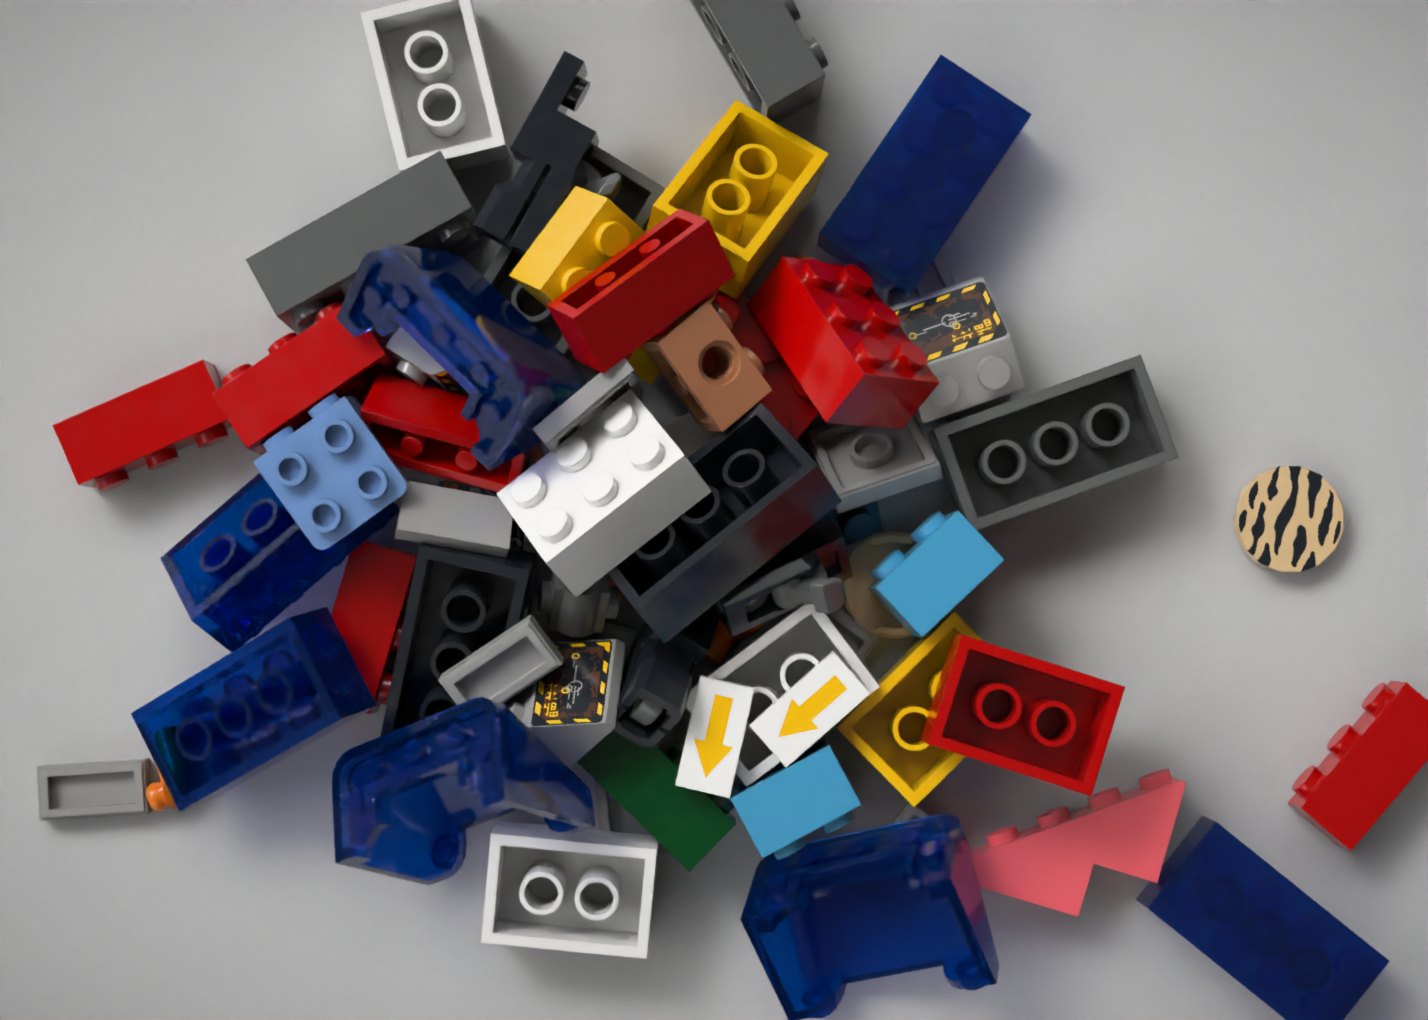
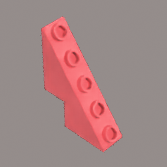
(1056, 858)

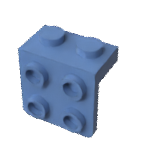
(331, 471)

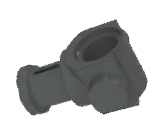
(579, 614)

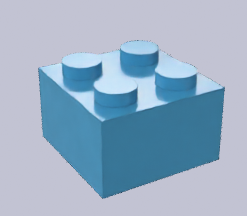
(934, 572)
(796, 801)

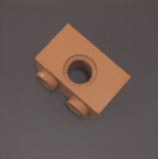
(737, 377)

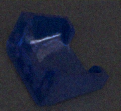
(473, 334)
(417, 790)
(869, 911)

